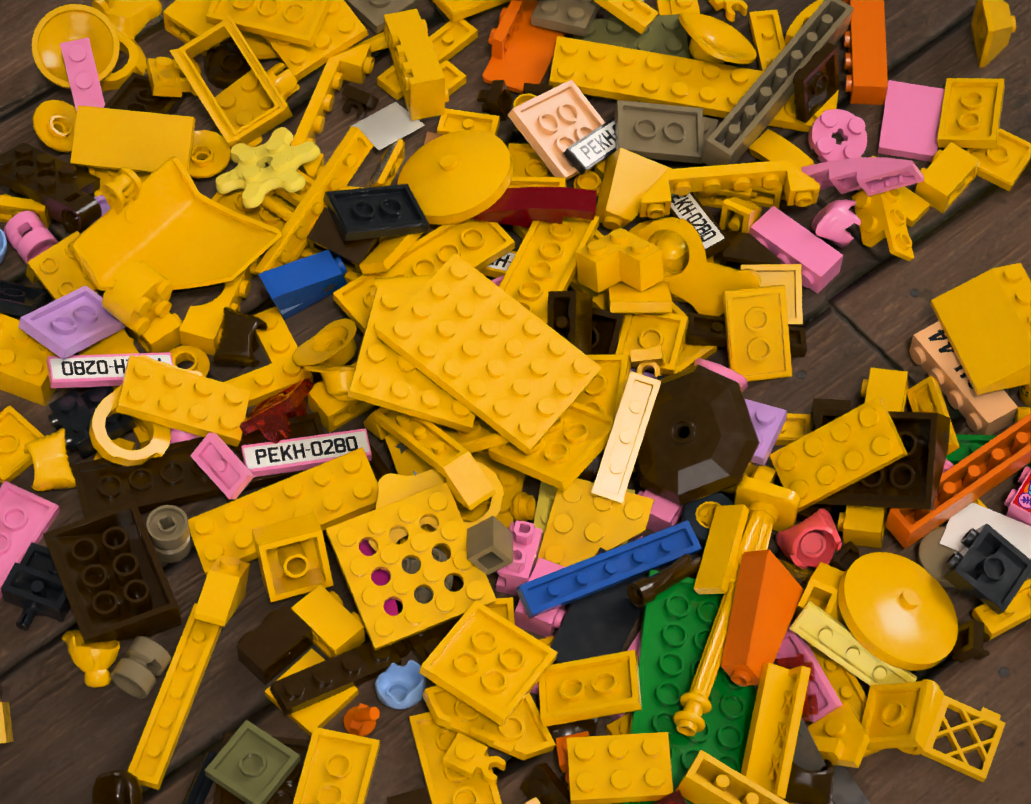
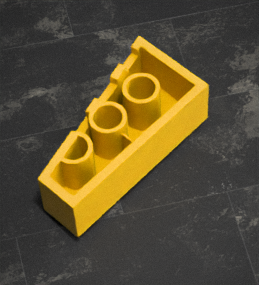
(416, 64)

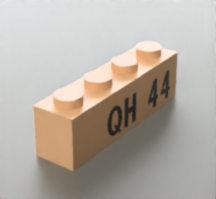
(983, 412)

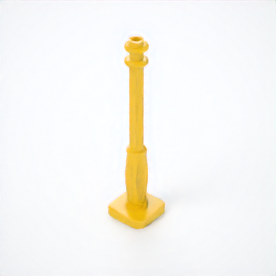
(769, 509)

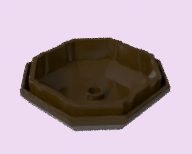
(718, 441)

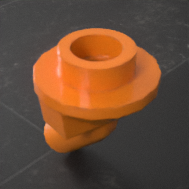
(361, 720)

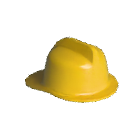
(329, 346)
(336, 379)

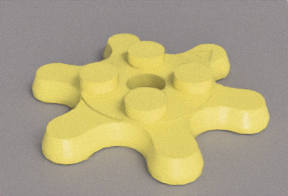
(280, 173)

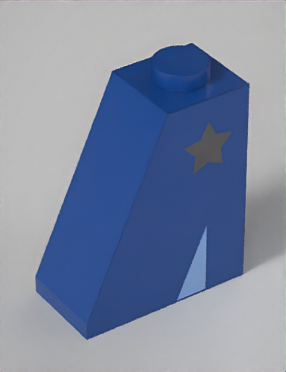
(304, 282)

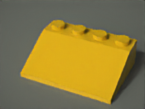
(990, 327)

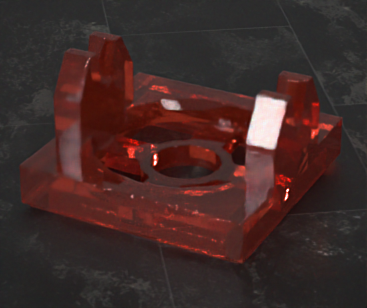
(273, 412)

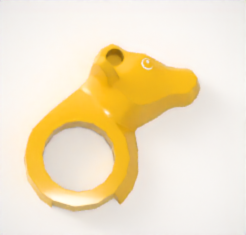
(128, 19)
(701, 281)
(397, 487)

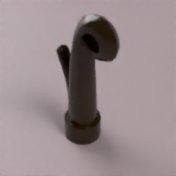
(646, 589)

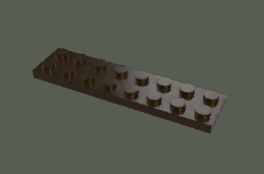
(170, 478)

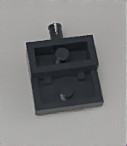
(36, 587)

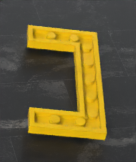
(265, 381)

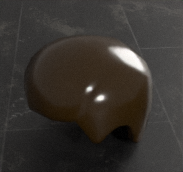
(117, 788)

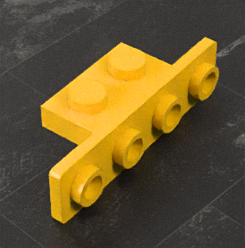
(883, 218)

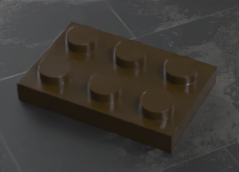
(137, 96)

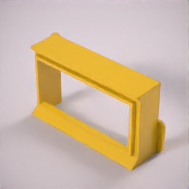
(251, 132)

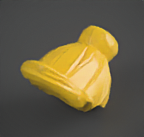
(92, 658)

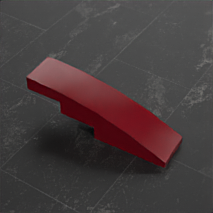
(544, 204)

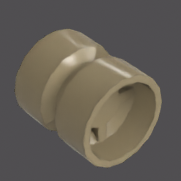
(169, 533)
(138, 671)

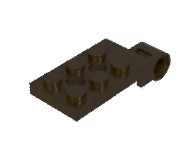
(53, 184)

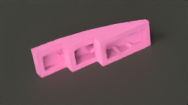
(870, 173)

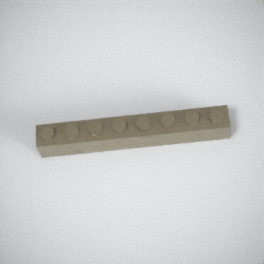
(775, 85)

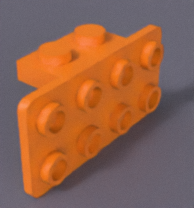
(519, 49)

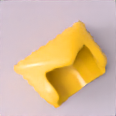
(50, 462)

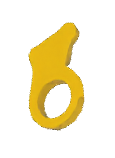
(159, 434)

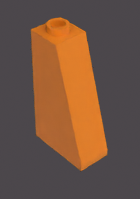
(759, 615)

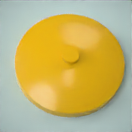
(458, 175)
(897, 611)

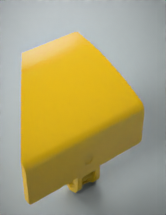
(169, 229)

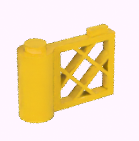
(937, 718)

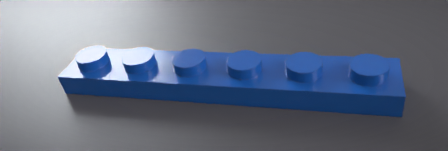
(608, 569)

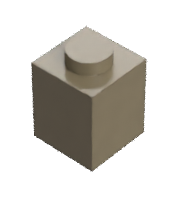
(489, 545)

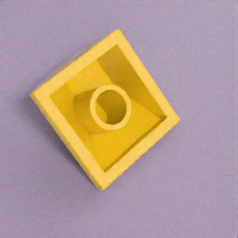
(991, 29)

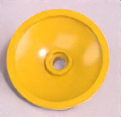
(70, 24)

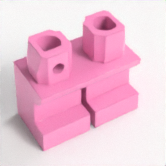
(526, 548)

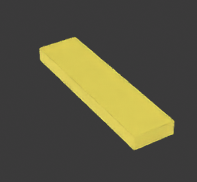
(841, 646)

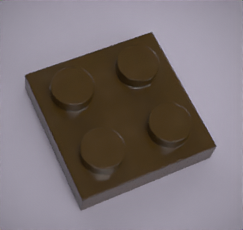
(816, 82)

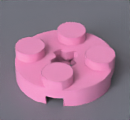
(841, 122)

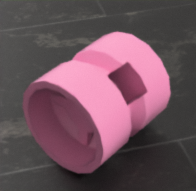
(28, 235)

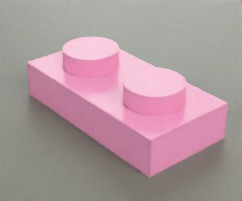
(222, 465)

